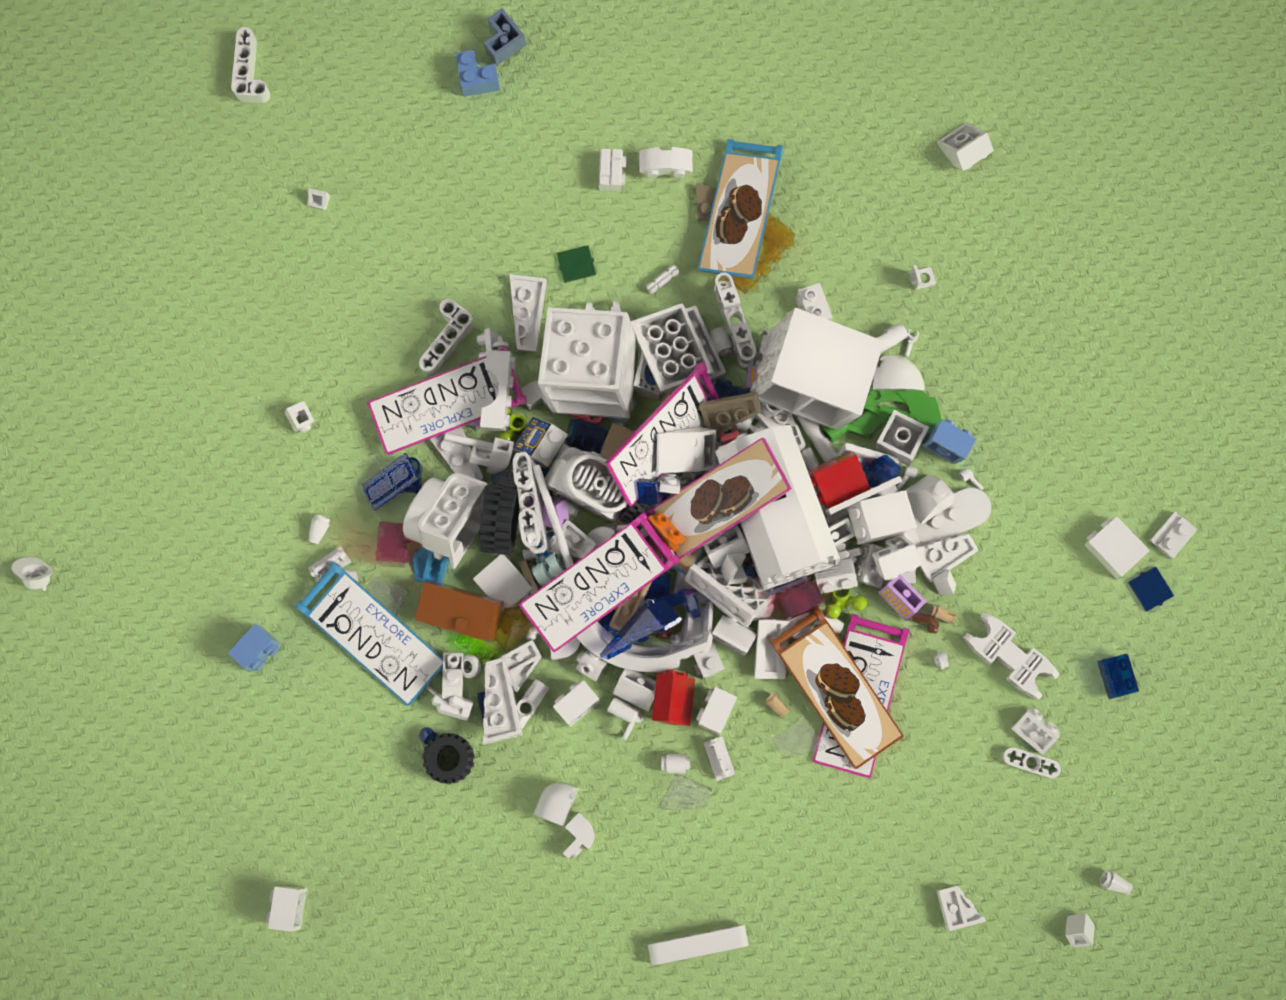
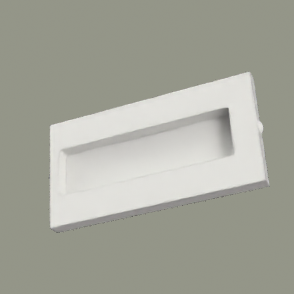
(767, 661)

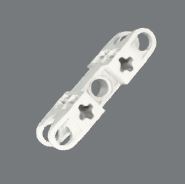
(730, 307)
(1011, 656)

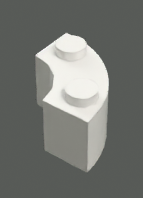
(660, 162)

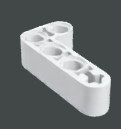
(247, 64)
(443, 340)

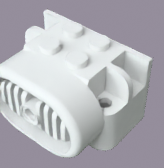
(586, 481)
(446, 515)

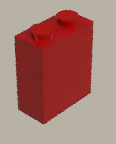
(839, 480)
(673, 698)

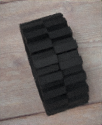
(499, 520)

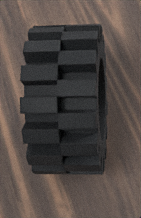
(630, 513)

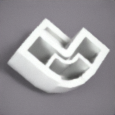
(556, 802)

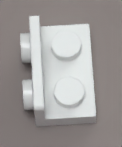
(866, 568)
(708, 662)
(1036, 730)

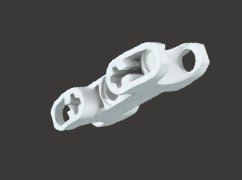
(530, 517)

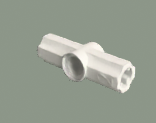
(533, 697)

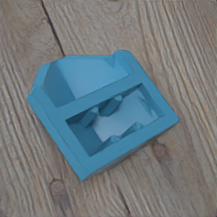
(427, 567)

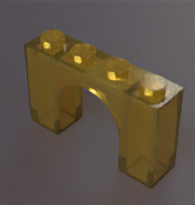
(778, 239)

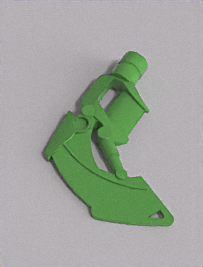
(920, 408)

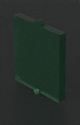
(576, 264)

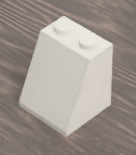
(882, 517)

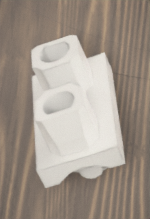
(491, 341)

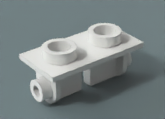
(320, 567)
(719, 758)

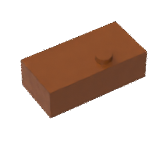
(459, 610)

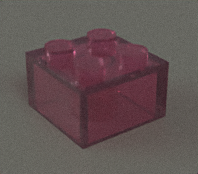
(392, 545)
(800, 600)

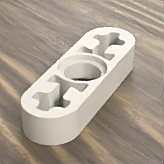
(1015, 763)

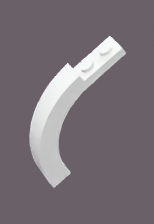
(645, 658)

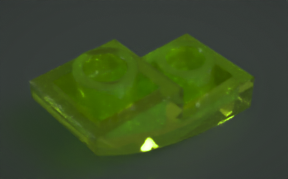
(476, 647)

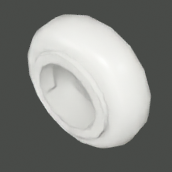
(476, 666)

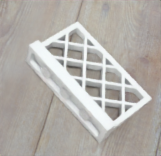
(841, 509)
(723, 595)

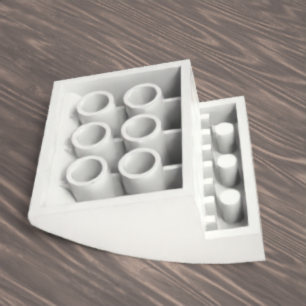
(674, 344)

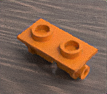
(664, 527)

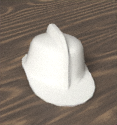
(33, 572)

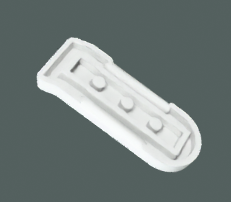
(969, 509)

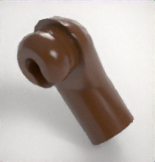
(927, 619)

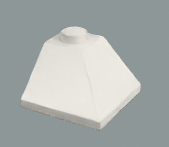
(929, 497)

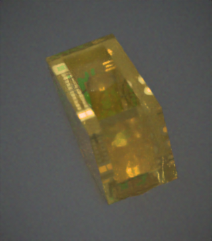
(512, 627)

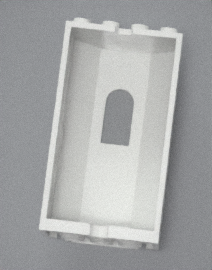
(789, 534)

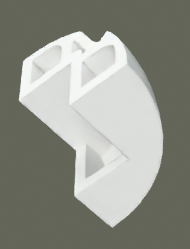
(897, 374)

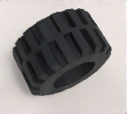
(431, 758)

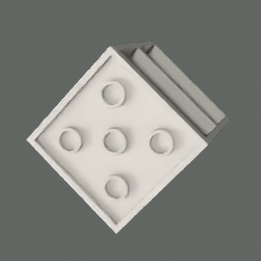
(588, 362)
(817, 369)

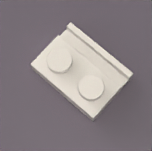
(1173, 535)

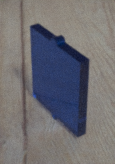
(1151, 589)

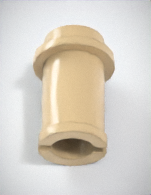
(943, 614)
(776, 705)

